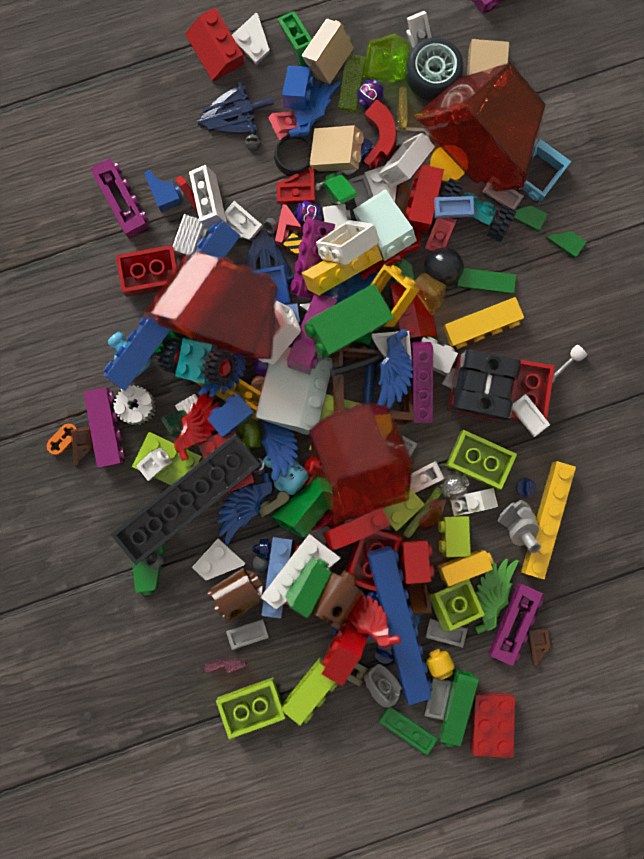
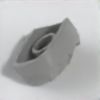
(382, 686)

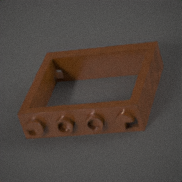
(406, 405)

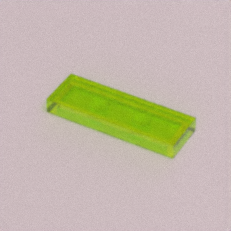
(351, 83)
(423, 511)

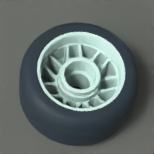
(434, 55)

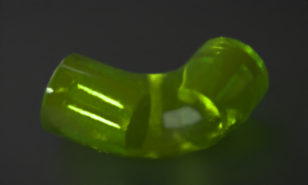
(250, 433)

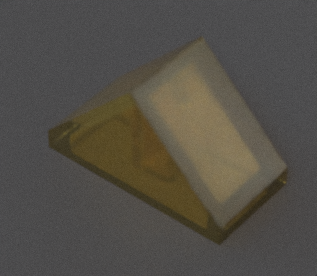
(431, 292)

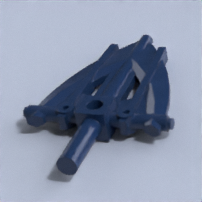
(215, 117)
(265, 247)

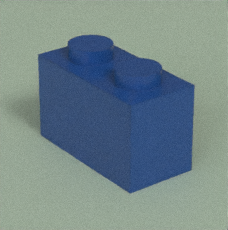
(297, 87)
(230, 415)

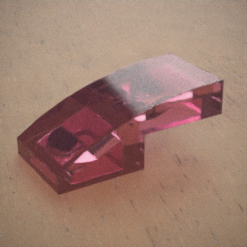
(230, 664)

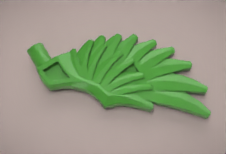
(494, 593)

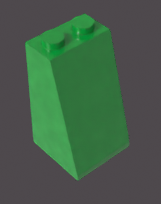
(348, 321)

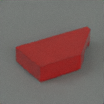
(187, 191)

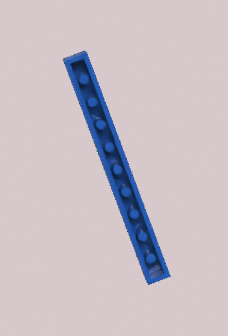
(150, 335)

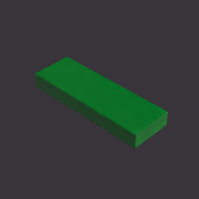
(487, 281)
(408, 730)

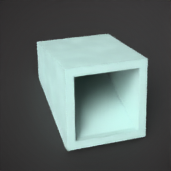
(390, 223)

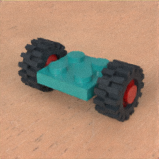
(484, 211)
(197, 361)

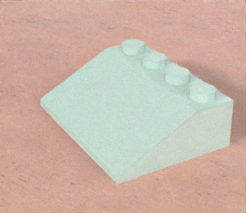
(293, 397)

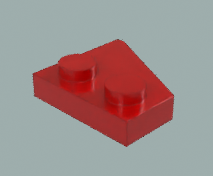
(297, 188)

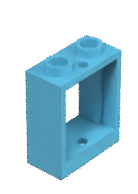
(556, 160)

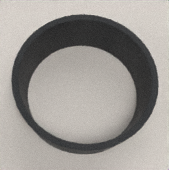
(289, 171)

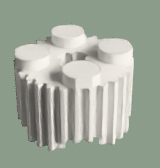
(124, 403)

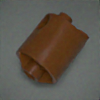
(237, 594)
(337, 599)

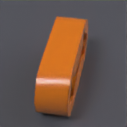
(57, 437)

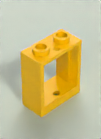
(382, 279)
(465, 567)

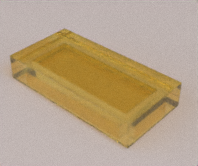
(402, 108)

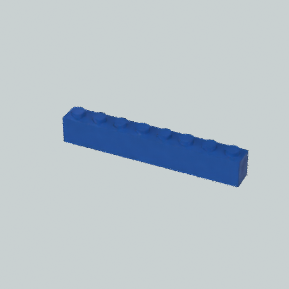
(393, 600)

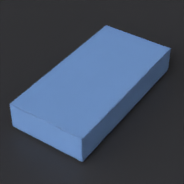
(454, 207)

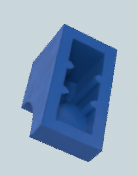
(164, 192)

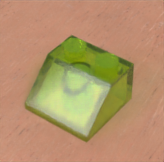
(386, 58)

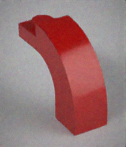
(383, 121)
(356, 529)

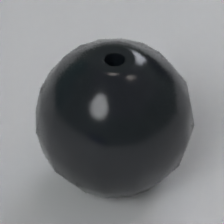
(444, 265)

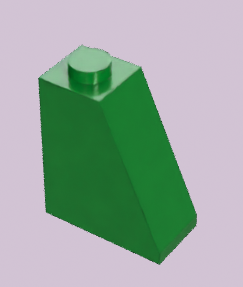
(308, 586)

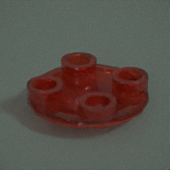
(434, 515)

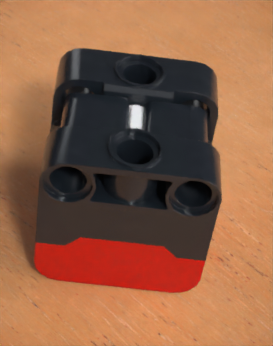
(483, 385)

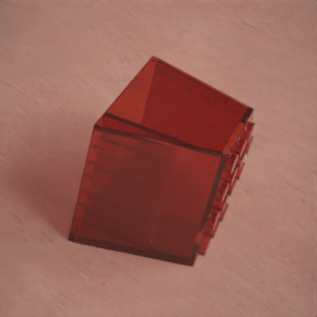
(488, 125)
(218, 305)
(360, 461)

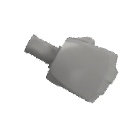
(522, 525)

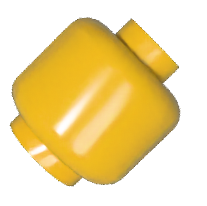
(440, 664)

